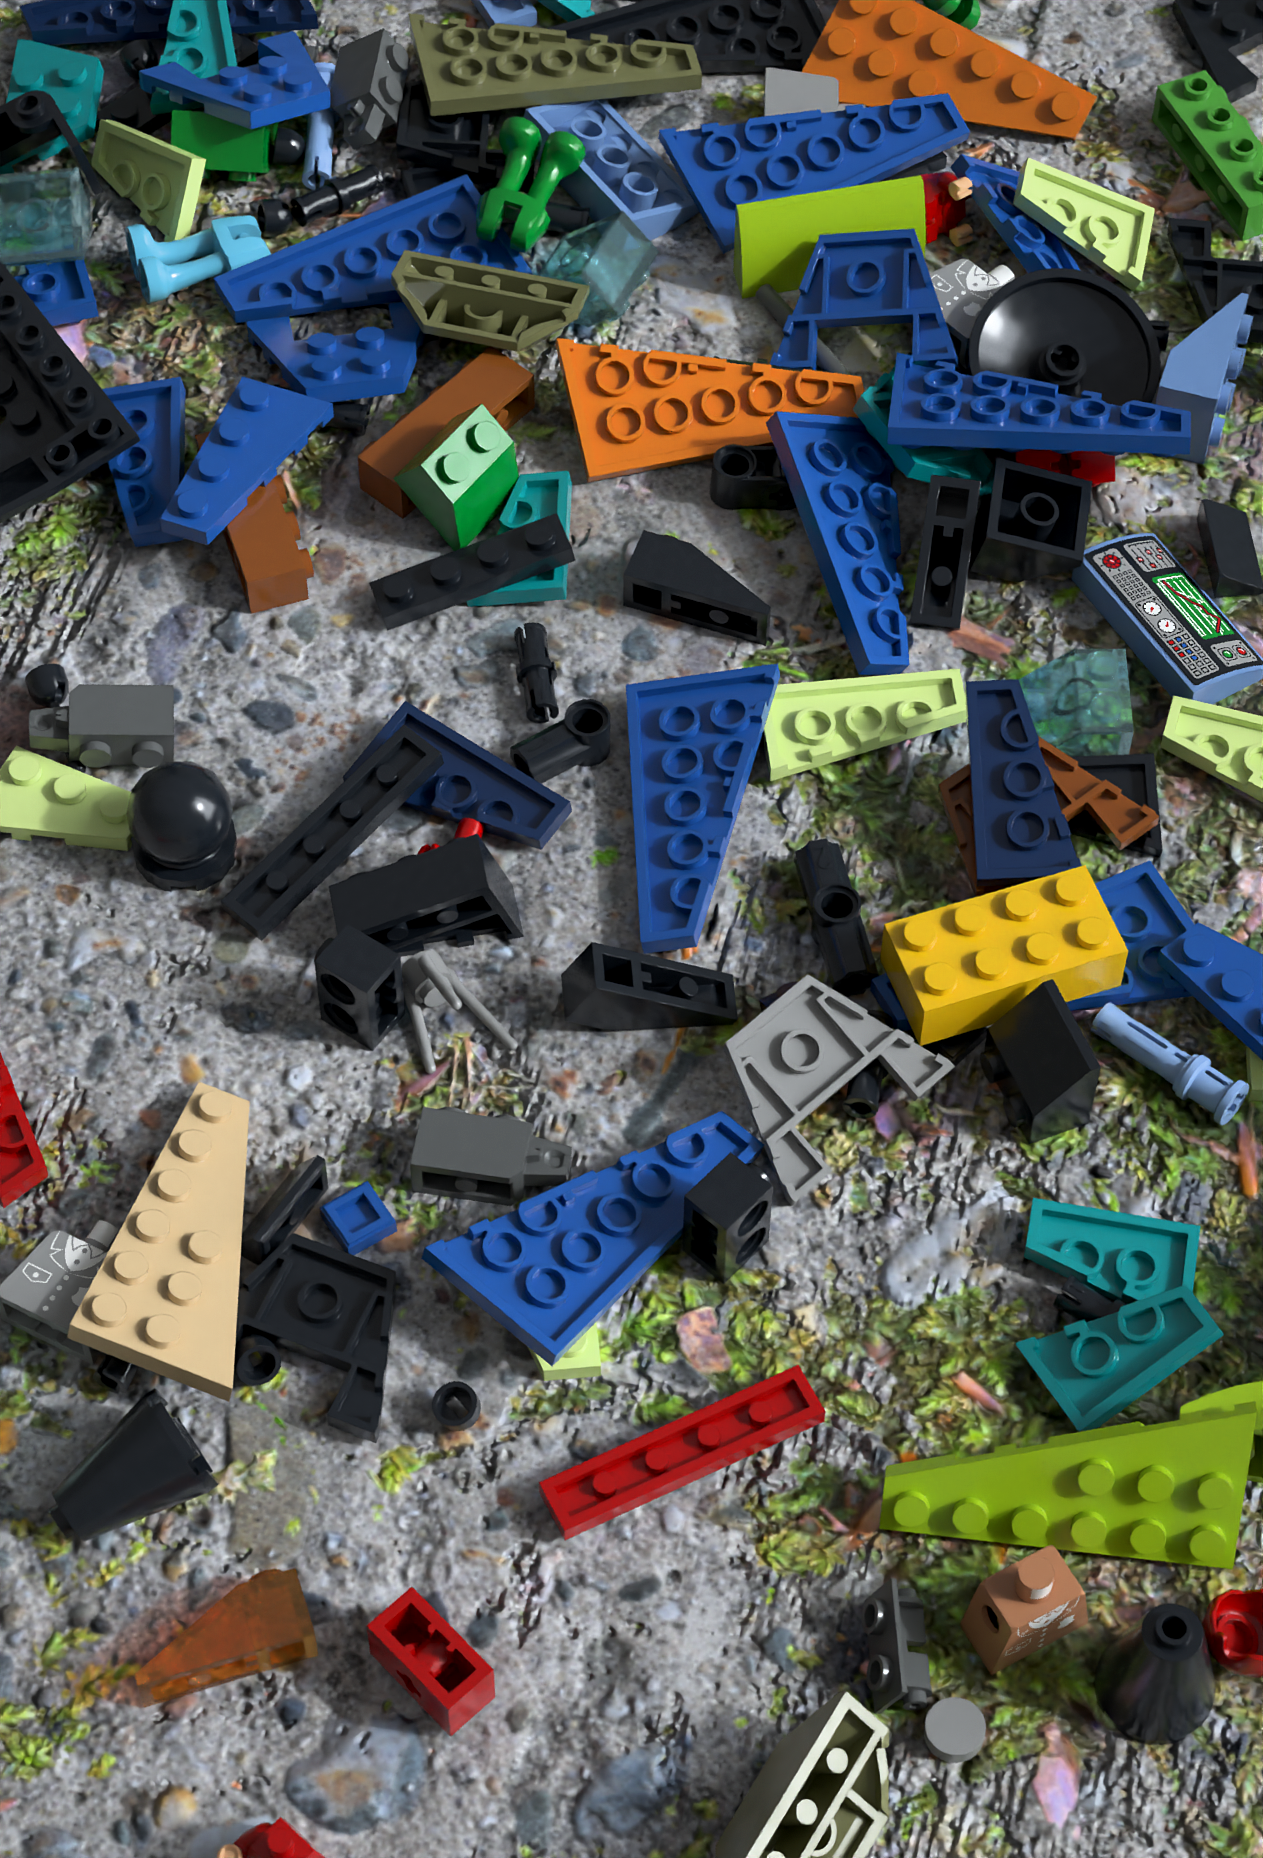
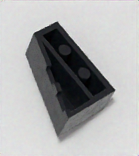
(430, 898)

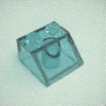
(44, 217)
(610, 259)
(1082, 702)

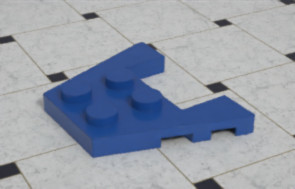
(252, 96)
(864, 283)
(345, 365)

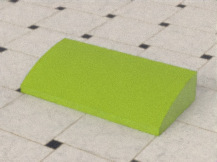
(780, 234)

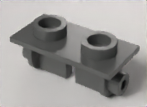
(892, 1622)

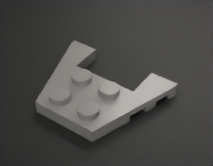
(802, 1056)

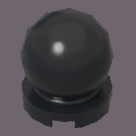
(181, 826)

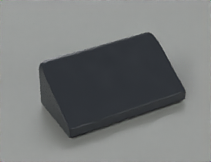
(1228, 550)
(285, 1210)

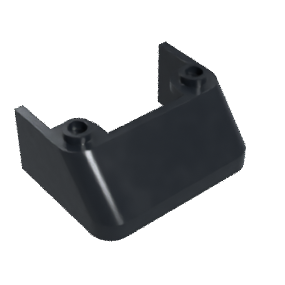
(33, 121)

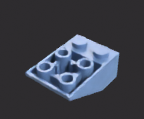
(1200, 372)

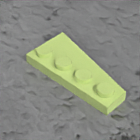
(850, 716)

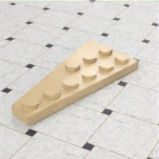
(175, 1265)

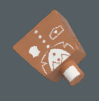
(1034, 1606)

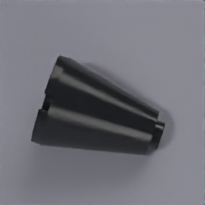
(132, 1473)
(1157, 1677)

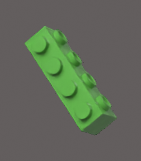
(1214, 147)

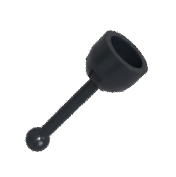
(50, 688)

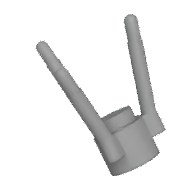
(434, 984)

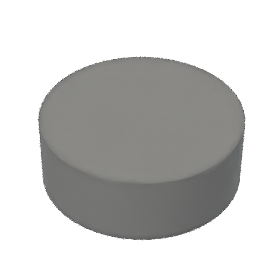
(954, 1730)

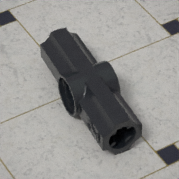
(843, 939)

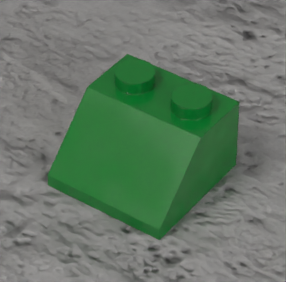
(224, 144)
(462, 476)

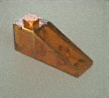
(243, 1634)

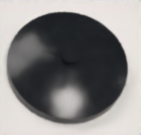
(1068, 333)

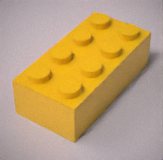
(987, 953)

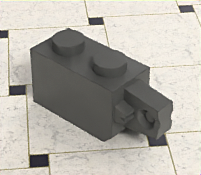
(369, 86)
(109, 725)
(483, 1157)

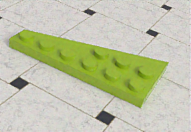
(1106, 1491)

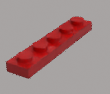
(681, 1452)

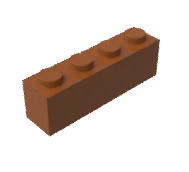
(487, 380)
(266, 548)

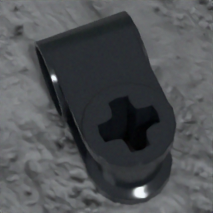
(749, 479)

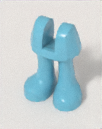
(162, 265)

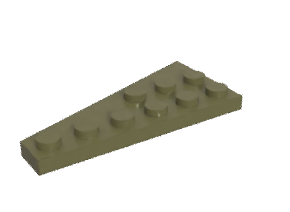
(535, 66)

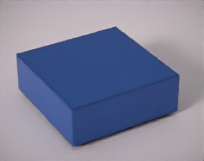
(358, 1219)

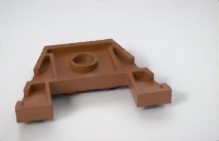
(1075, 792)

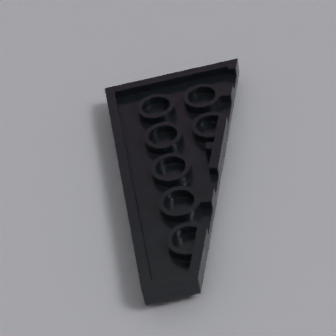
(723, 32)

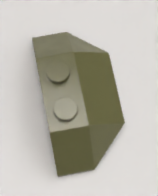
(485, 301)
(817, 1791)

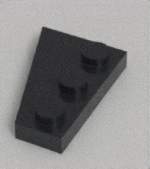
(1137, 779)

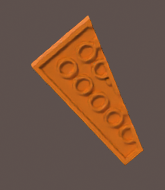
(908, 51)
(680, 408)

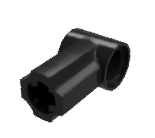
(576, 740)

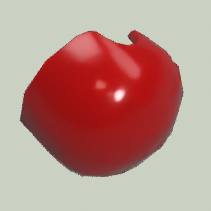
(1236, 1631)

